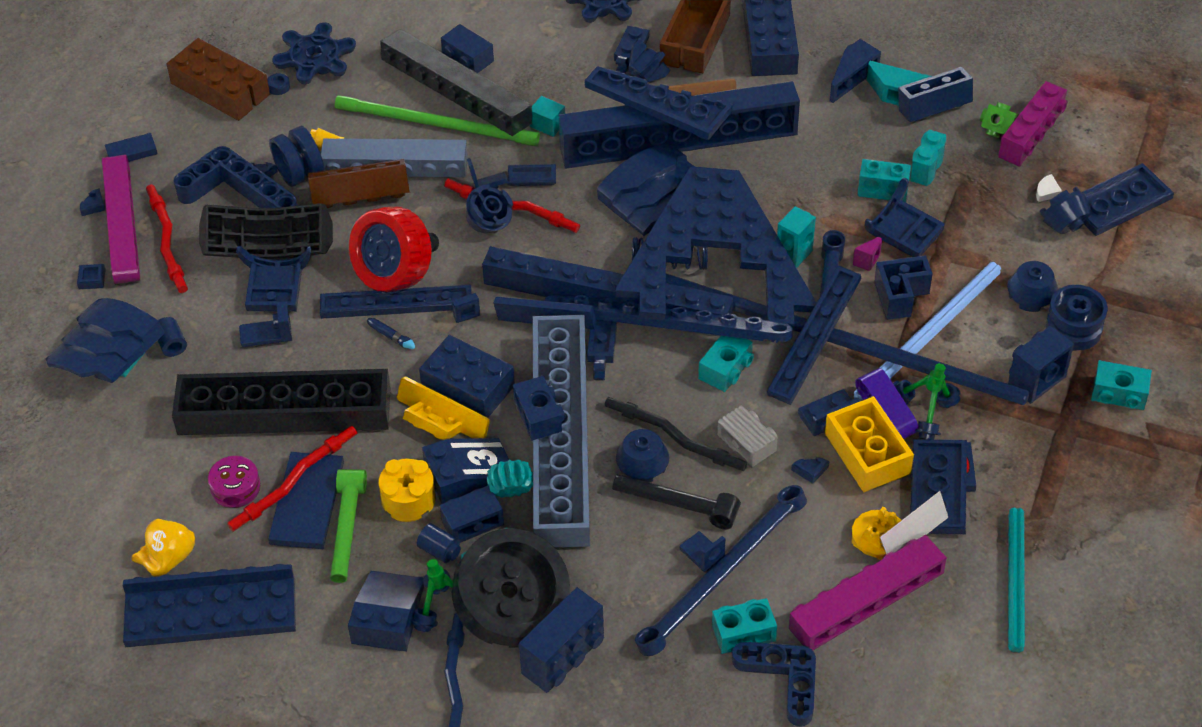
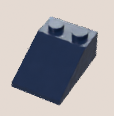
(385, 611)

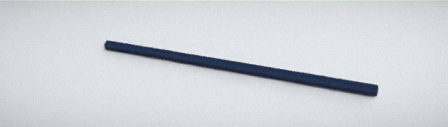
(877, 349)

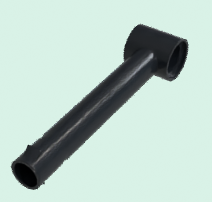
(721, 511)

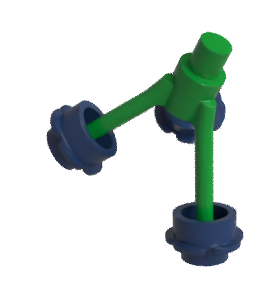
(941, 392)
(436, 581)

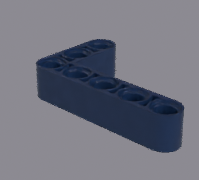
(229, 167)

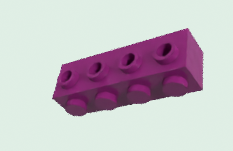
(1033, 123)

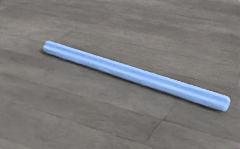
(944, 316)

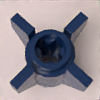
(646, 63)

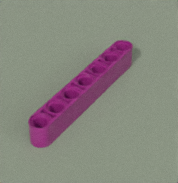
(120, 219)

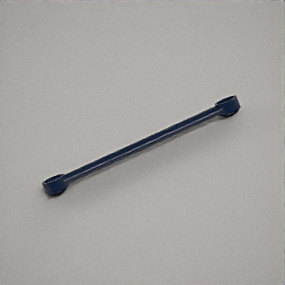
(720, 571)

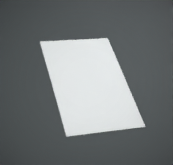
(916, 524)

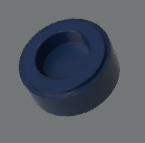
(278, 84)

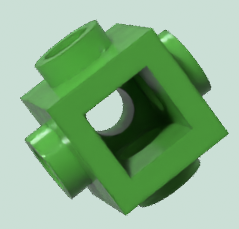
(990, 115)

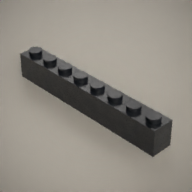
(456, 82)

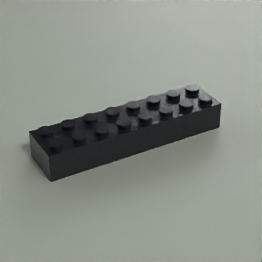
(281, 401)

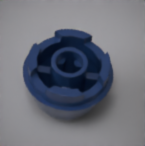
(488, 209)
(1067, 211)
(1032, 286)
(642, 455)

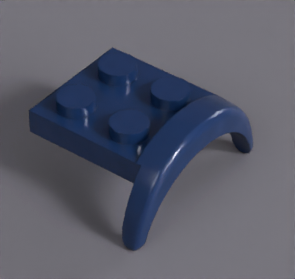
(905, 225)
(273, 281)

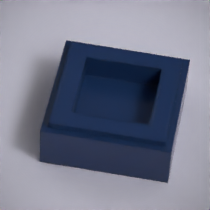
(91, 276)
(466, 307)

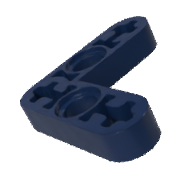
(795, 670)

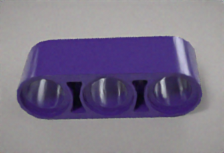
(881, 387)

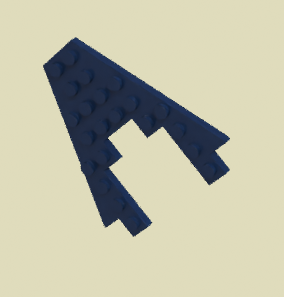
(718, 212)

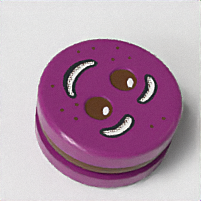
(234, 481)

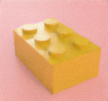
(869, 444)

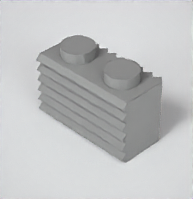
(747, 435)

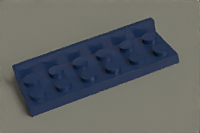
(209, 605)

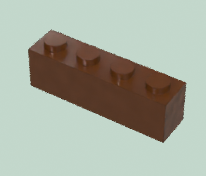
(359, 183)

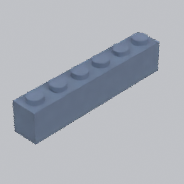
(421, 156)

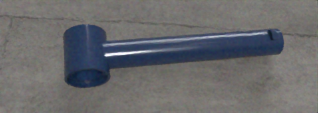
(832, 253)

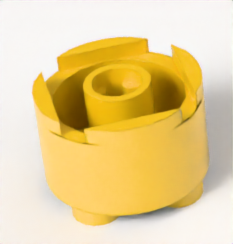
(407, 489)

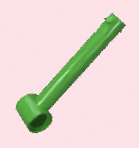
(349, 483)

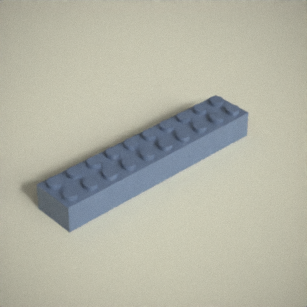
(562, 458)

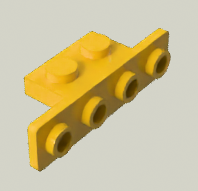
(439, 413)

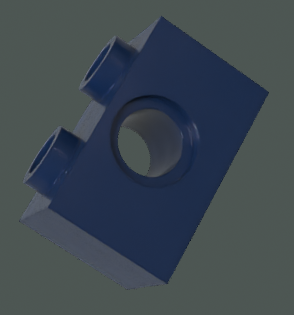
(538, 407)

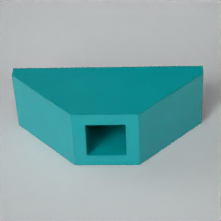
(887, 79)

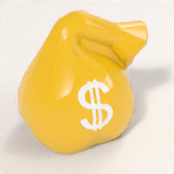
(165, 546)

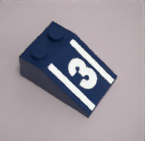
(462, 464)

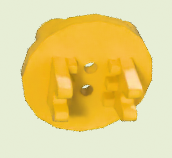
(865, 538)

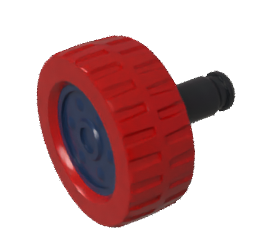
(391, 248)

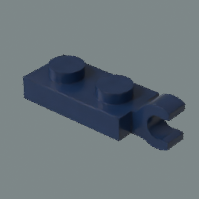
(623, 51)
(602, 346)

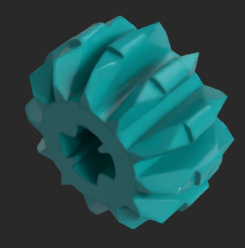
(510, 478)

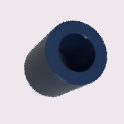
(173, 341)
(438, 543)

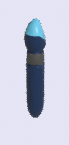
(392, 334)

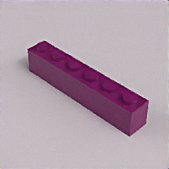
(867, 592)

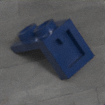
(269, 331)

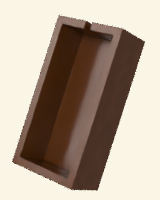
(694, 33)
(218, 79)

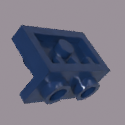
(815, 413)

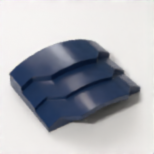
(644, 185)
(106, 340)

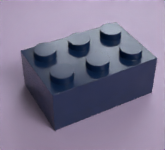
(467, 375)
(562, 640)

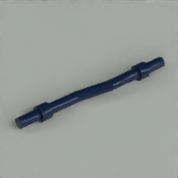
(454, 641)

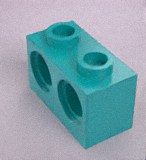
(881, 179)
(744, 629)

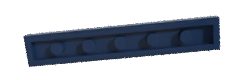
(394, 302)
(814, 335)

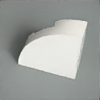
(1047, 189)

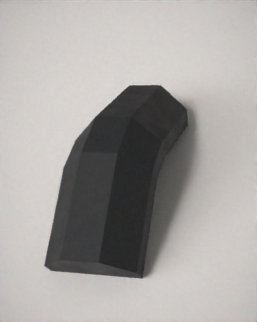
(265, 231)

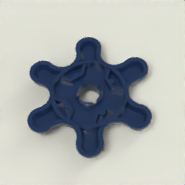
(603, 7)
(306, 45)

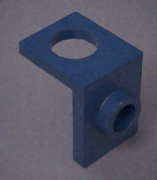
(493, 180)
(703, 551)

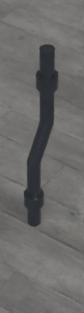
(718, 456)

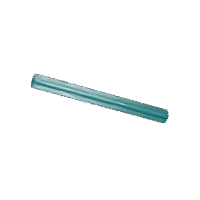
(1016, 581)

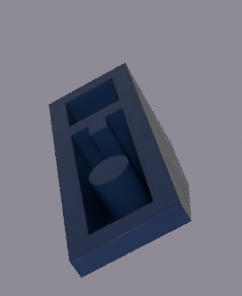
(853, 68)

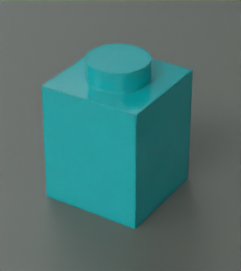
(546, 115)

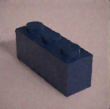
(935, 94)

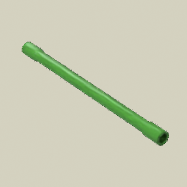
(355, 105)

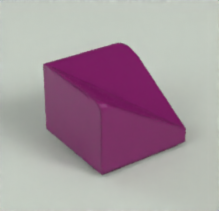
(867, 254)

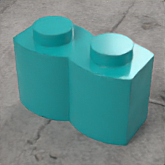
(928, 157)

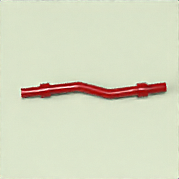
(555, 218)
(174, 270)
(254, 510)

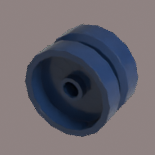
(296, 155)
(1078, 315)

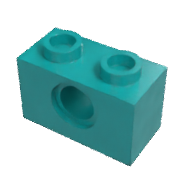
(797, 234)
(725, 362)
(1121, 385)

